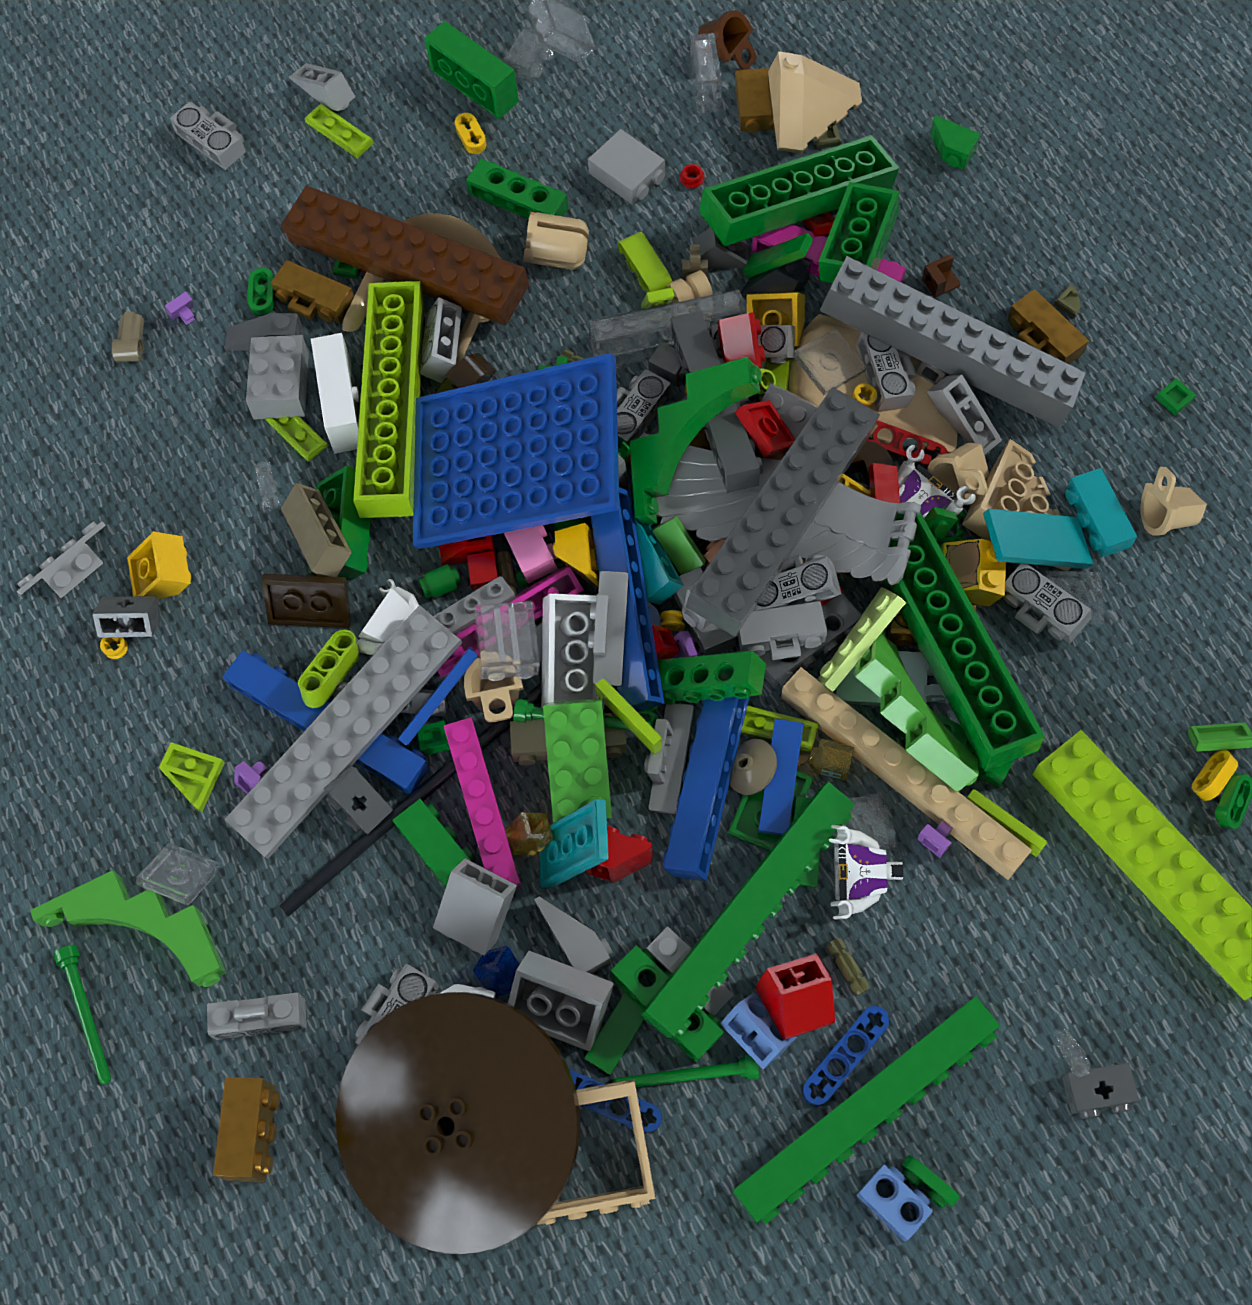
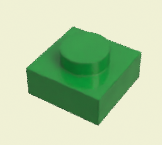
(1175, 396)
(940, 521)
(433, 738)

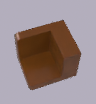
(940, 277)

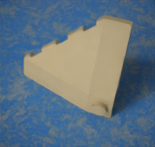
(807, 100)
(1010, 488)

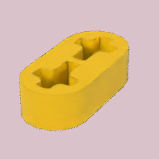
(474, 131)
(1214, 775)

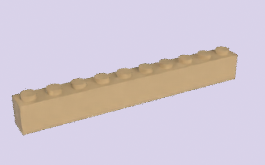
(905, 774)

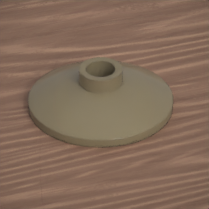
(760, 767)

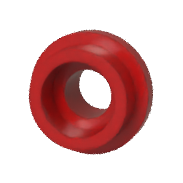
(692, 170)

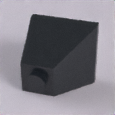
(783, 279)

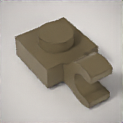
(695, 262)

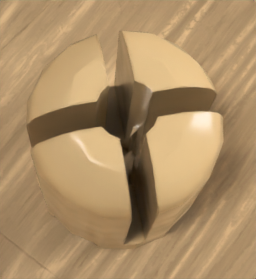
(556, 241)

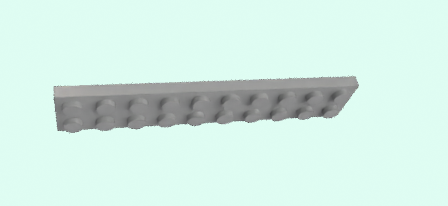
(343, 731)

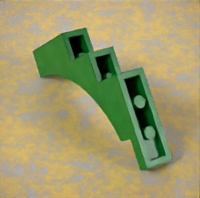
(657, 455)

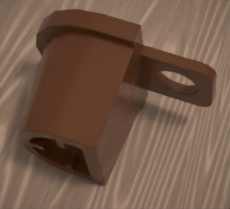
(731, 37)

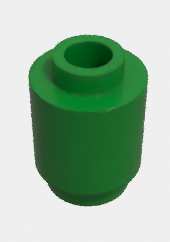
(440, 581)

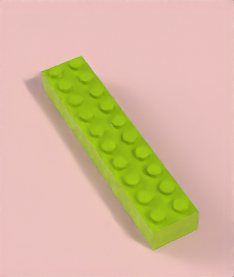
(389, 400)
(1153, 856)

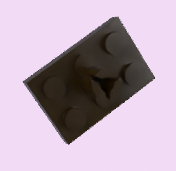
(306, 600)

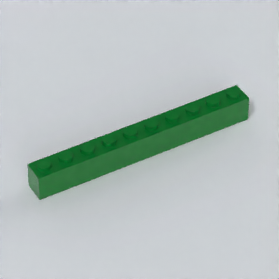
(746, 911)
(865, 1110)

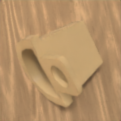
(962, 468)
(1169, 506)
(491, 694)

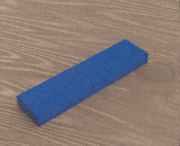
(437, 695)
(780, 791)

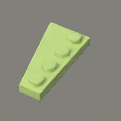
(864, 633)

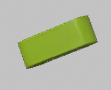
(644, 262)
(340, 656)

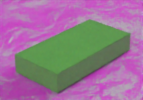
(679, 545)
(1220, 736)

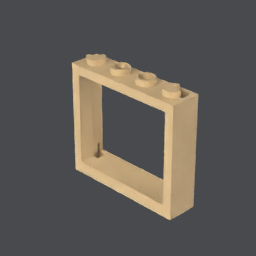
(610, 1201)

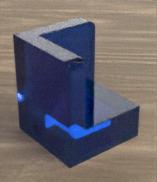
(497, 970)

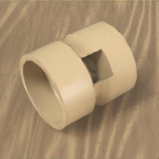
(694, 287)

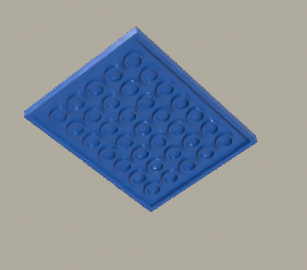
(516, 452)

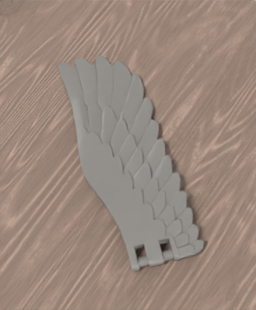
(848, 528)

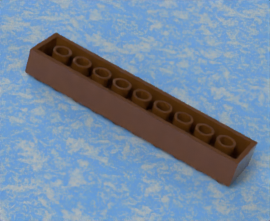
(406, 254)

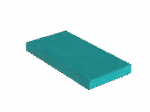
(1037, 539)
(576, 844)

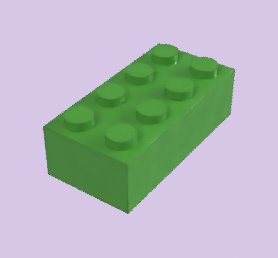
(576, 755)

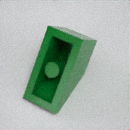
(954, 142)

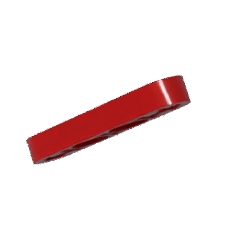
(898, 438)

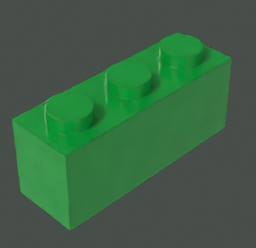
(431, 840)

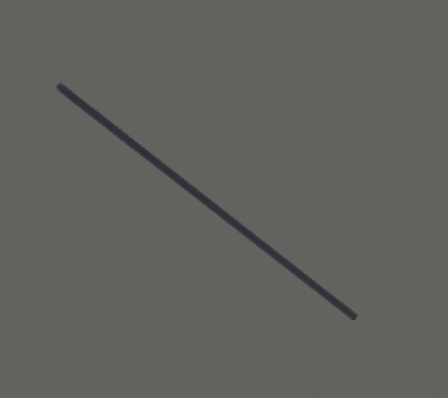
(422, 792)

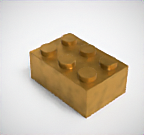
(246, 1130)

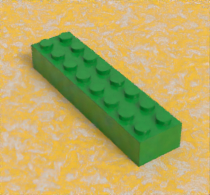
(794, 190)

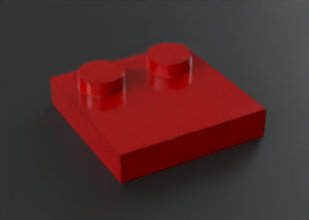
(765, 427)

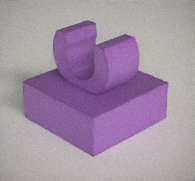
(181, 307)
(685, 645)
(247, 777)
(936, 839)

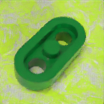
(260, 293)
(1234, 801)
(940, 1191)

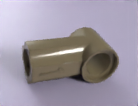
(129, 340)

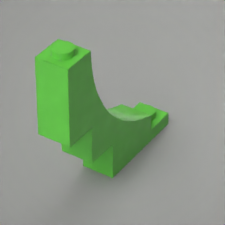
(905, 708)
(108, 902)

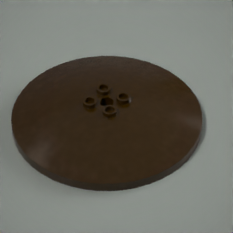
(510, 1114)

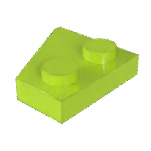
(191, 773)

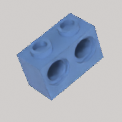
(755, 1031)
(889, 1208)

